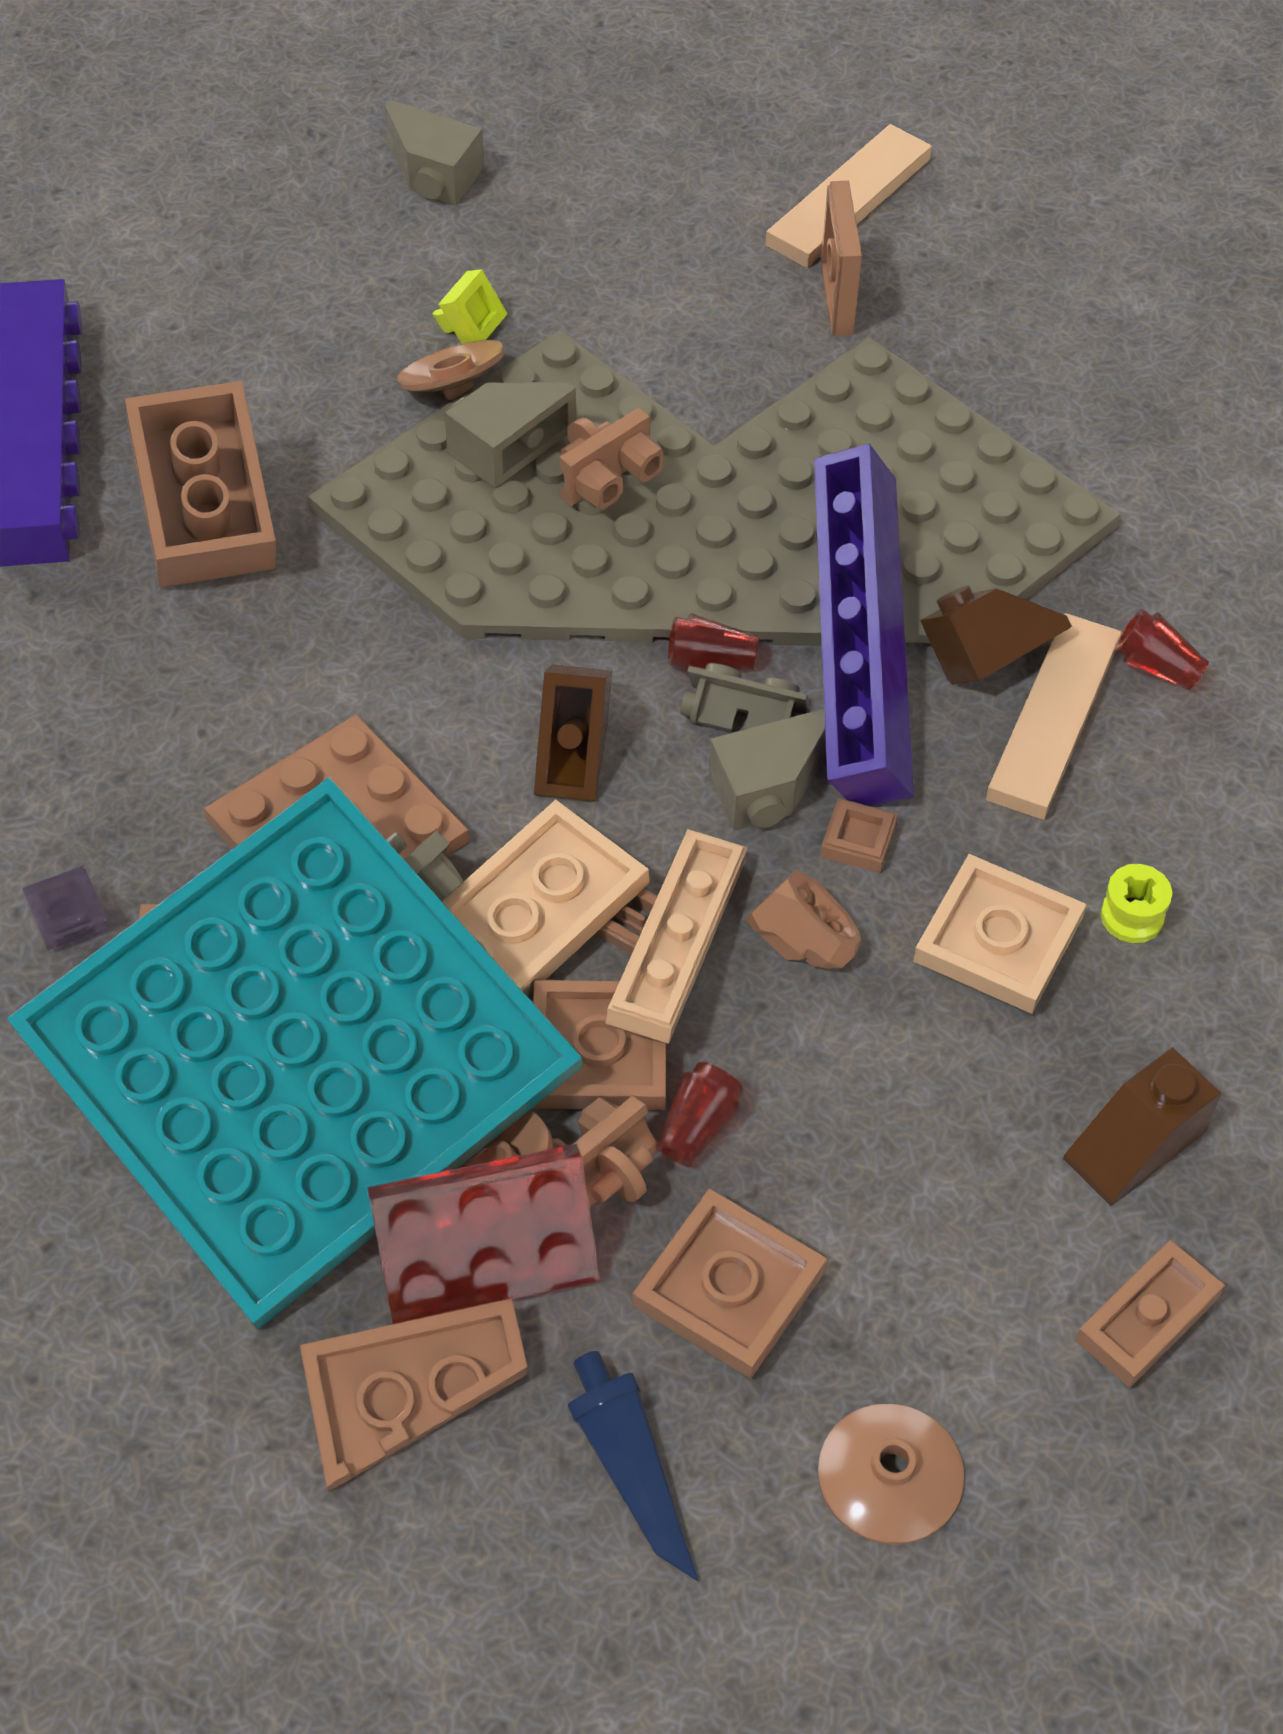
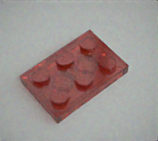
(484, 1233)

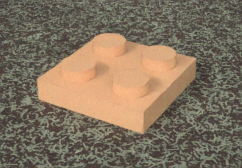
(999, 933)

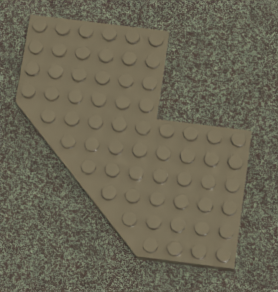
(721, 524)

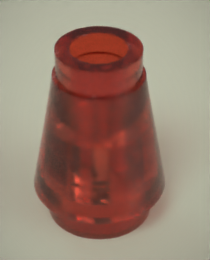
(702, 641)
(1160, 650)
(699, 1112)

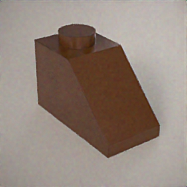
(987, 631)
(572, 731)
(1144, 1126)

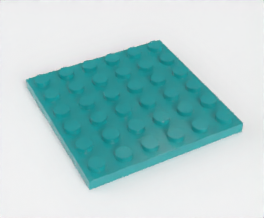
(289, 1043)

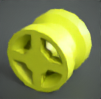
(1139, 919)

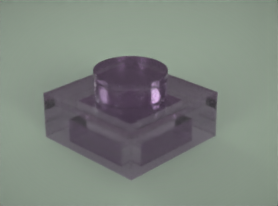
(65, 908)

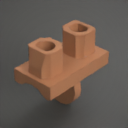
(603, 453)
(614, 1149)

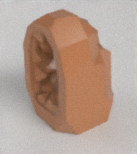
(806, 923)

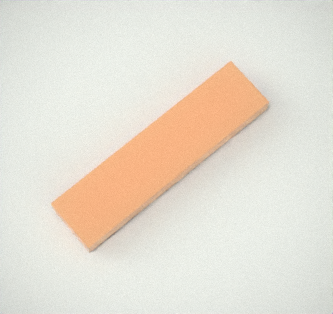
(872, 177)
(1053, 718)
(676, 937)

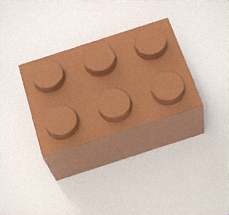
(201, 484)

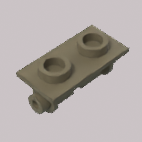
(724, 693)

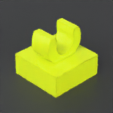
(470, 308)

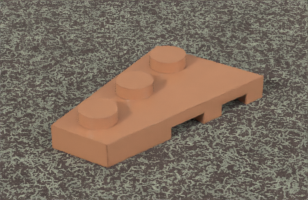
(404, 1380)

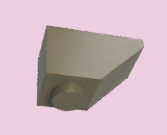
(434, 152)
(508, 426)
(767, 768)

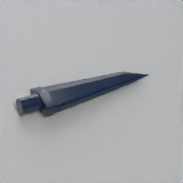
(623, 1441)

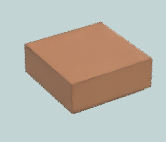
(859, 835)

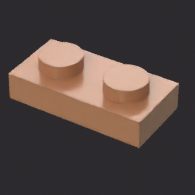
(1149, 1313)

